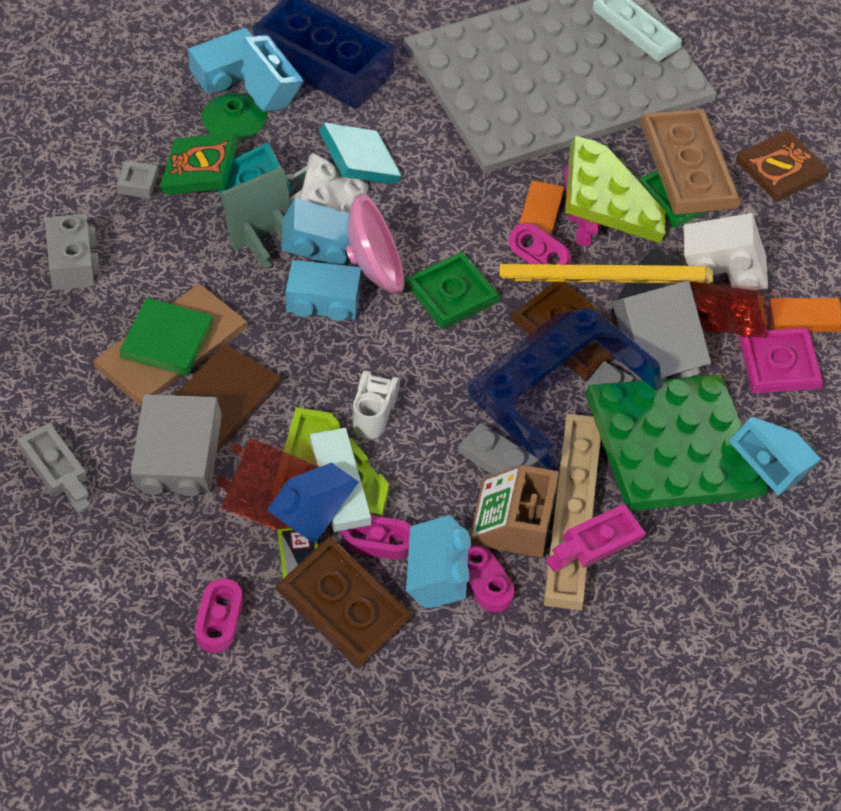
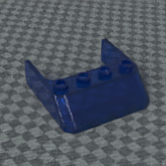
(539, 354)

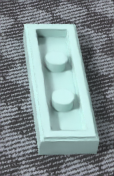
(638, 27)
(336, 448)

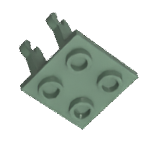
(255, 211)

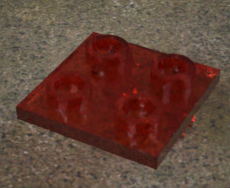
(730, 310)
(259, 480)

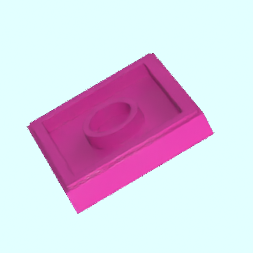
(781, 361)

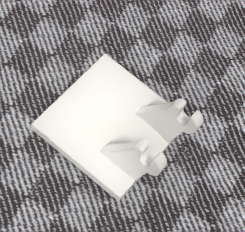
(325, 186)

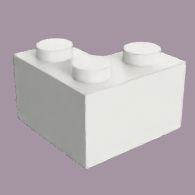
(729, 247)

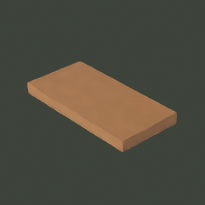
(689, 161)
(140, 379)

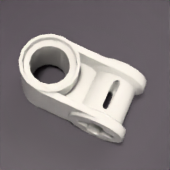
(373, 404)

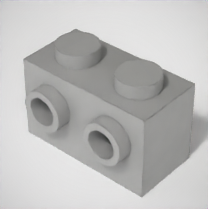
(70, 251)

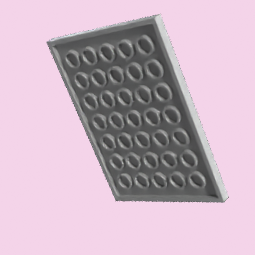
(548, 72)

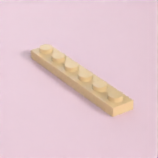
(573, 506)

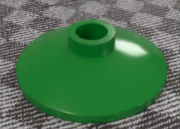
(233, 114)

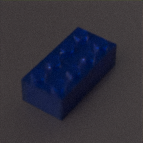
(329, 50)

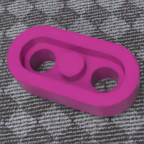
(543, 246)
(378, 538)
(488, 575)
(218, 617)

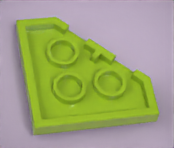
(609, 193)
(298, 444)

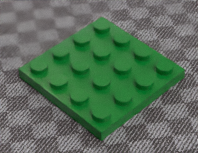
(673, 442)

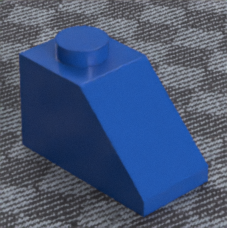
(313, 499)

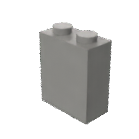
(665, 327)
(176, 444)

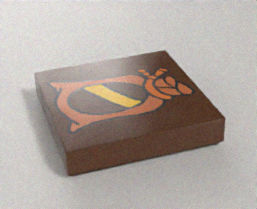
(782, 165)

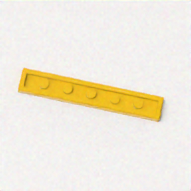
(605, 273)

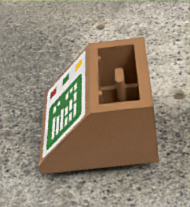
(515, 510)

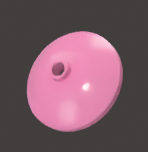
(373, 245)

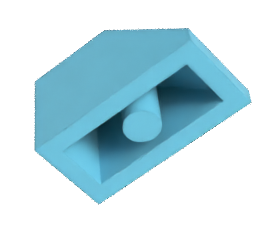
(268, 74)
(775, 453)

